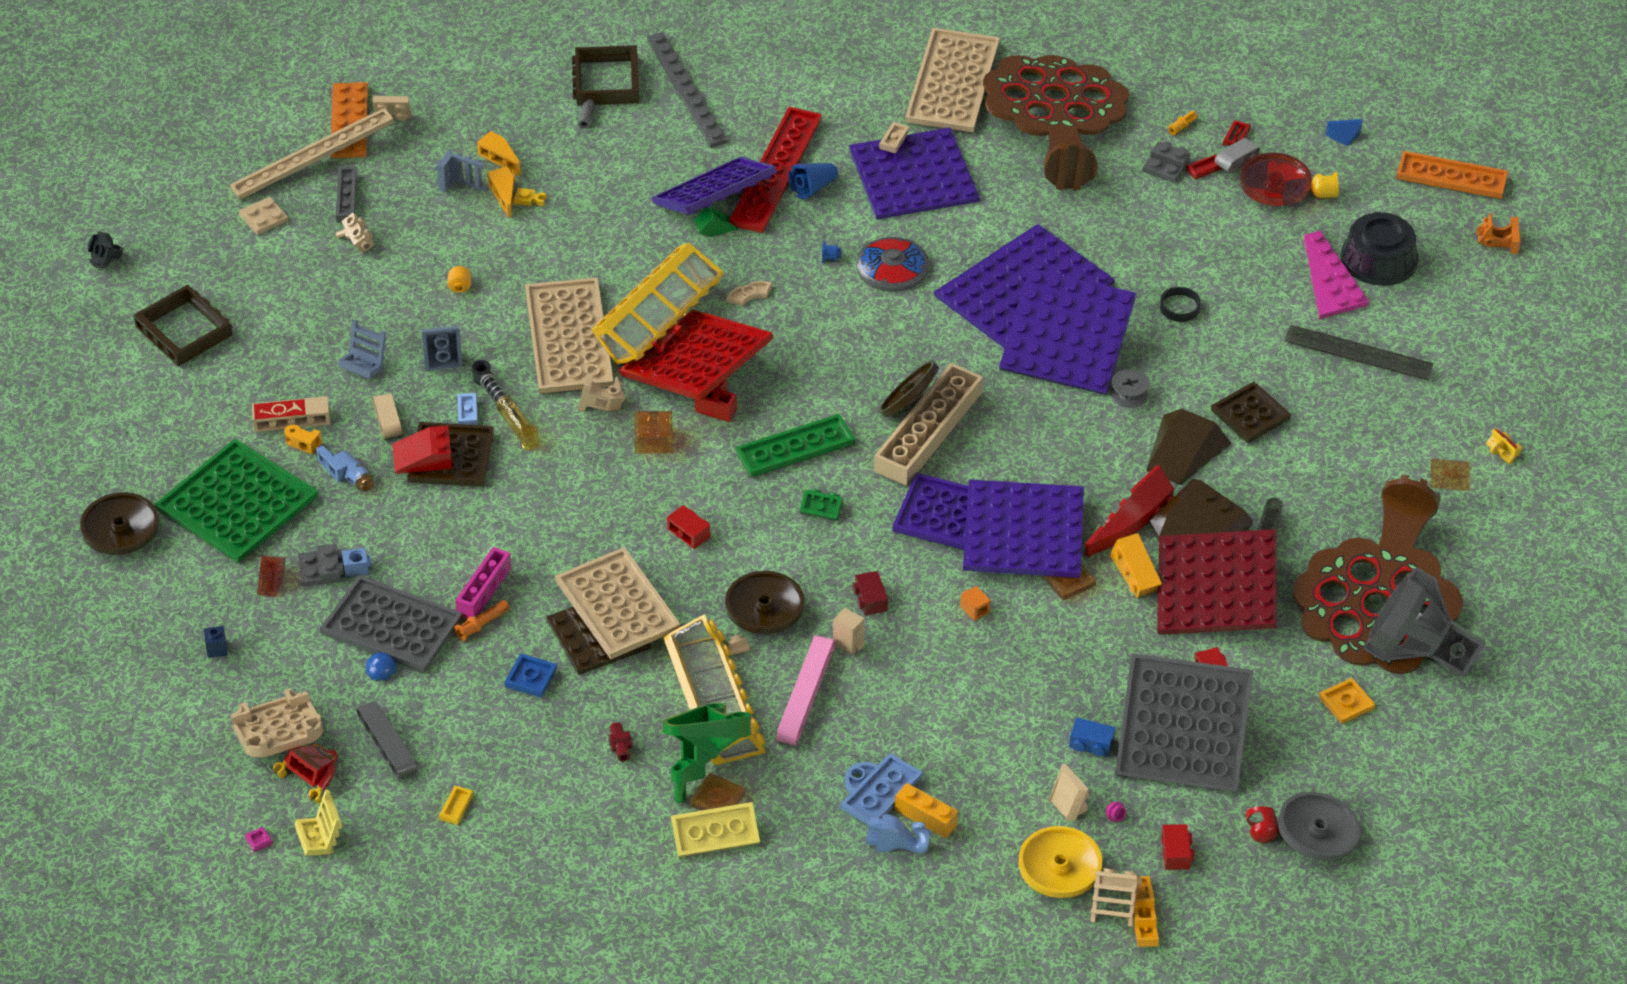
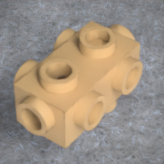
(357, 232)

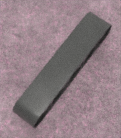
(386, 739)

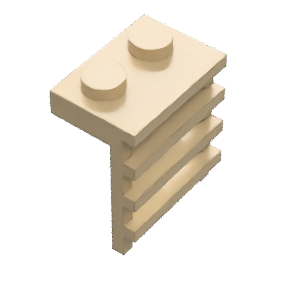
(1119, 882)

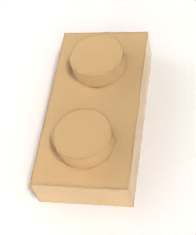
(894, 137)

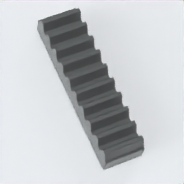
(346, 192)

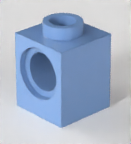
(356, 562)

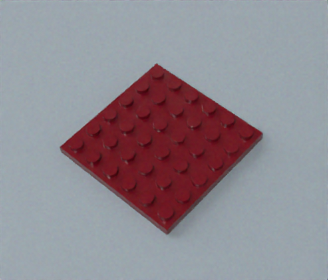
(1217, 582)

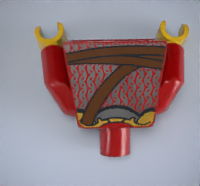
(312, 765)

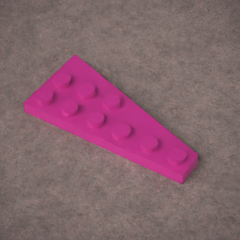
(1331, 281)

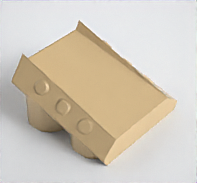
(1069, 794)

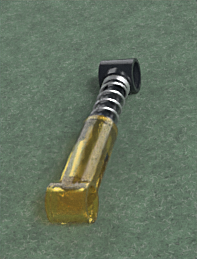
(506, 406)

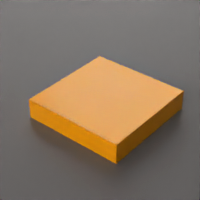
(1346, 700)

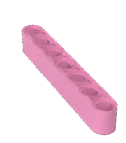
(805, 690)

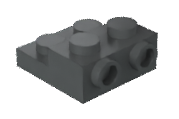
(1167, 161)
(321, 566)

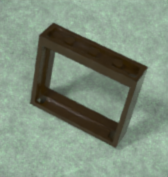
(605, 54)
(145, 317)

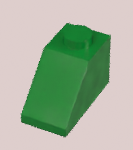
(713, 222)

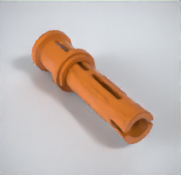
(474, 624)

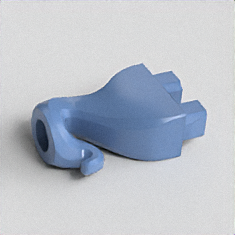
(892, 834)

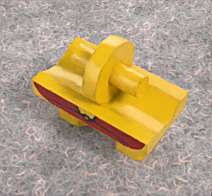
(1503, 446)

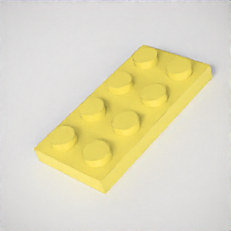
(715, 829)

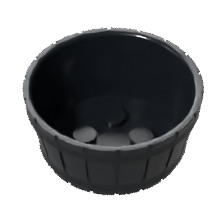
(1380, 249)

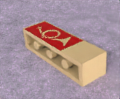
(298, 412)

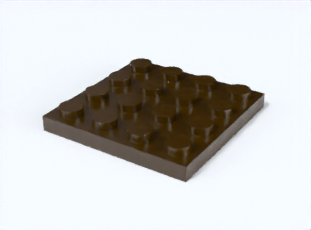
(469, 456)
(579, 642)

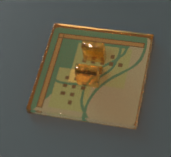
(1449, 474)

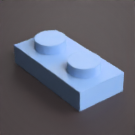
(467, 409)

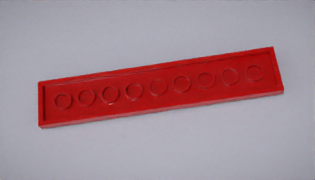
(783, 152)

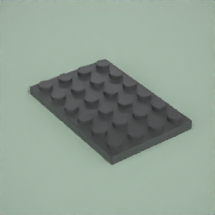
(391, 622)

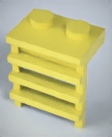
(319, 833)

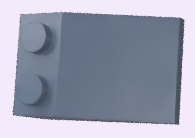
(442, 348)

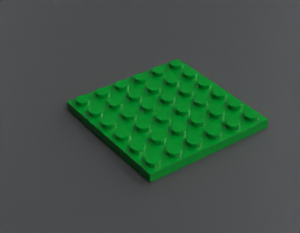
(236, 500)

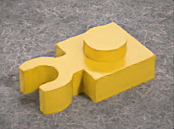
(528, 196)

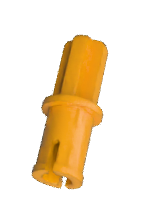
(1182, 122)

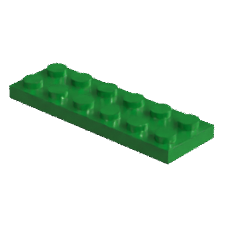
(795, 445)

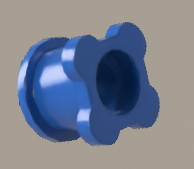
(830, 252)

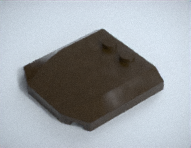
(1199, 511)

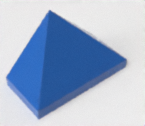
(1344, 130)

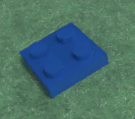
(530, 675)

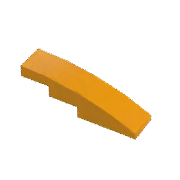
(1145, 916)

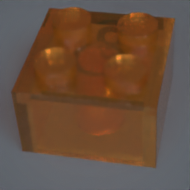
(653, 432)

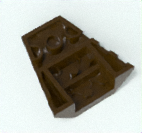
(1185, 444)

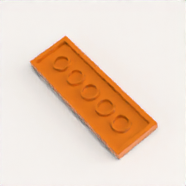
(349, 106)
(1452, 174)

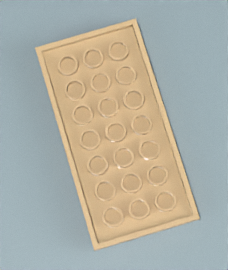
(951, 80)
(562, 334)

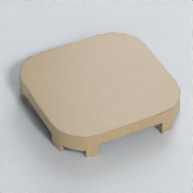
(277, 724)

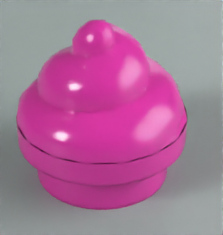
(1116, 811)

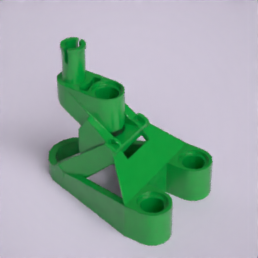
(703, 736)

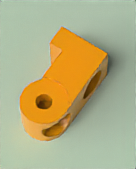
(303, 439)

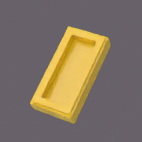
(456, 805)

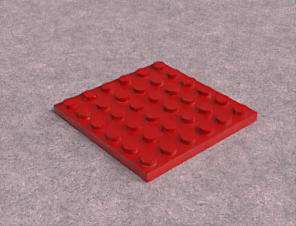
(700, 358)

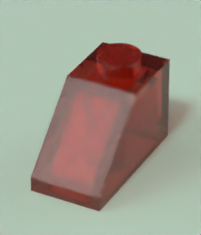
(270, 574)

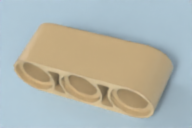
(387, 416)

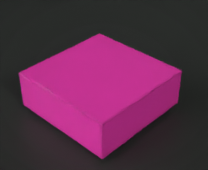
(258, 839)

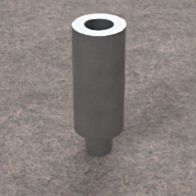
(586, 114)

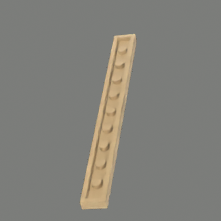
(311, 153)

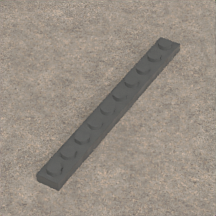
(686, 90)

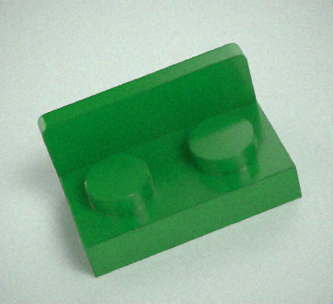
(821, 504)

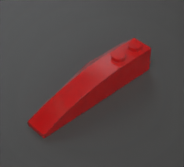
(1134, 513)

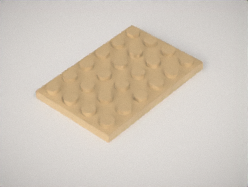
(617, 602)

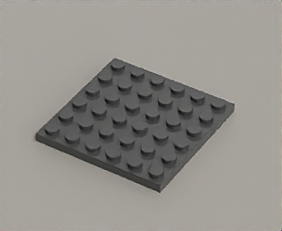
(1184, 722)

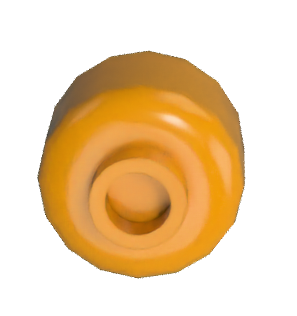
(459, 279)

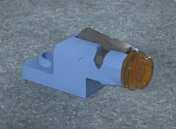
(345, 466)

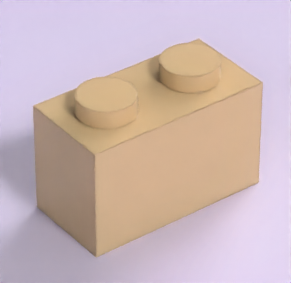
(848, 631)

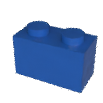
(1092, 737)

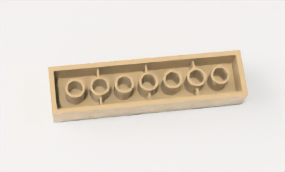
(928, 424)

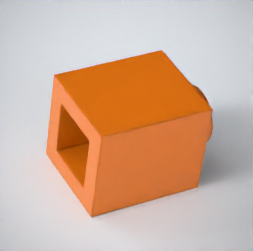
(975, 603)

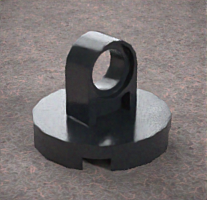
(103, 250)

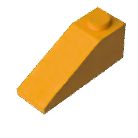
(498, 151)
(502, 185)

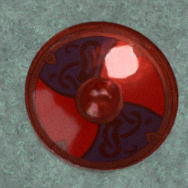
(1275, 179)

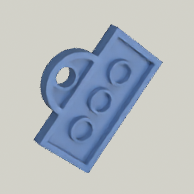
(876, 789)

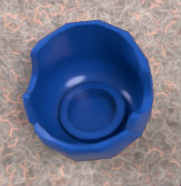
(380, 666)

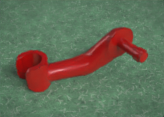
(676, 330)

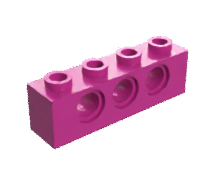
(484, 583)

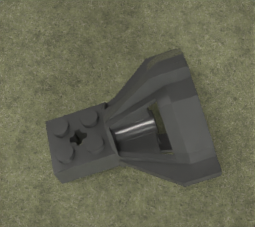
(1429, 632)

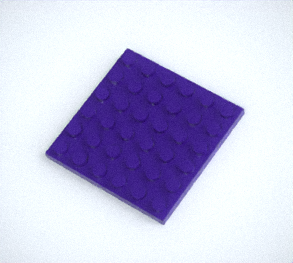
(918, 177)
(1068, 331)
(1023, 528)

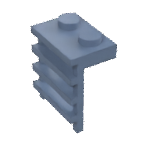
(451, 171)
(362, 360)

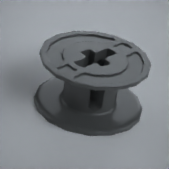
(1129, 388)

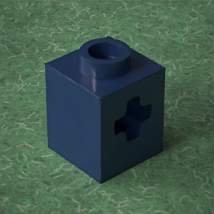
(215, 641)

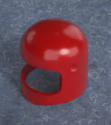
(1267, 829)

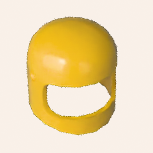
(1325, 186)

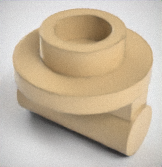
(738, 644)

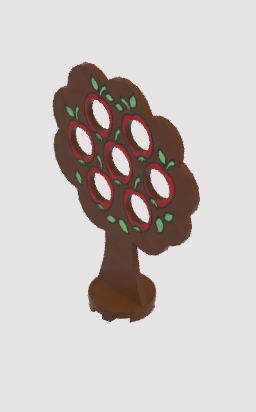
(1068, 159)
(1405, 513)

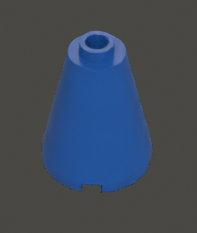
(811, 177)

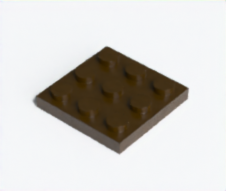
(1250, 412)

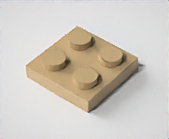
(397, 106)
(263, 215)

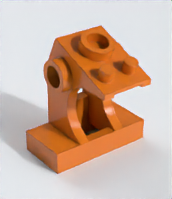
(1491, 236)

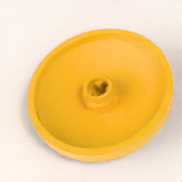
(1060, 861)

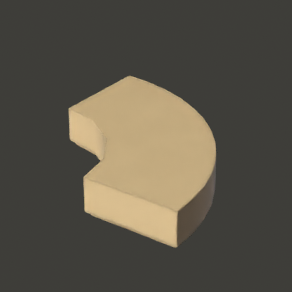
(754, 290)

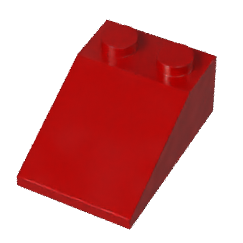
(423, 451)

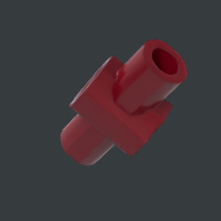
(620, 741)

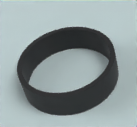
(1180, 317)

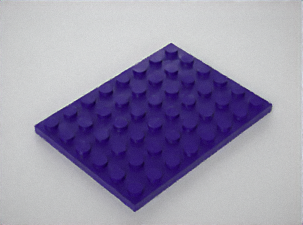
(992, 288)

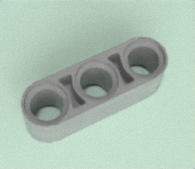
(1236, 155)

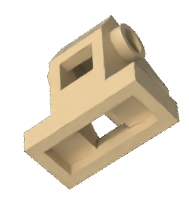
(601, 398)

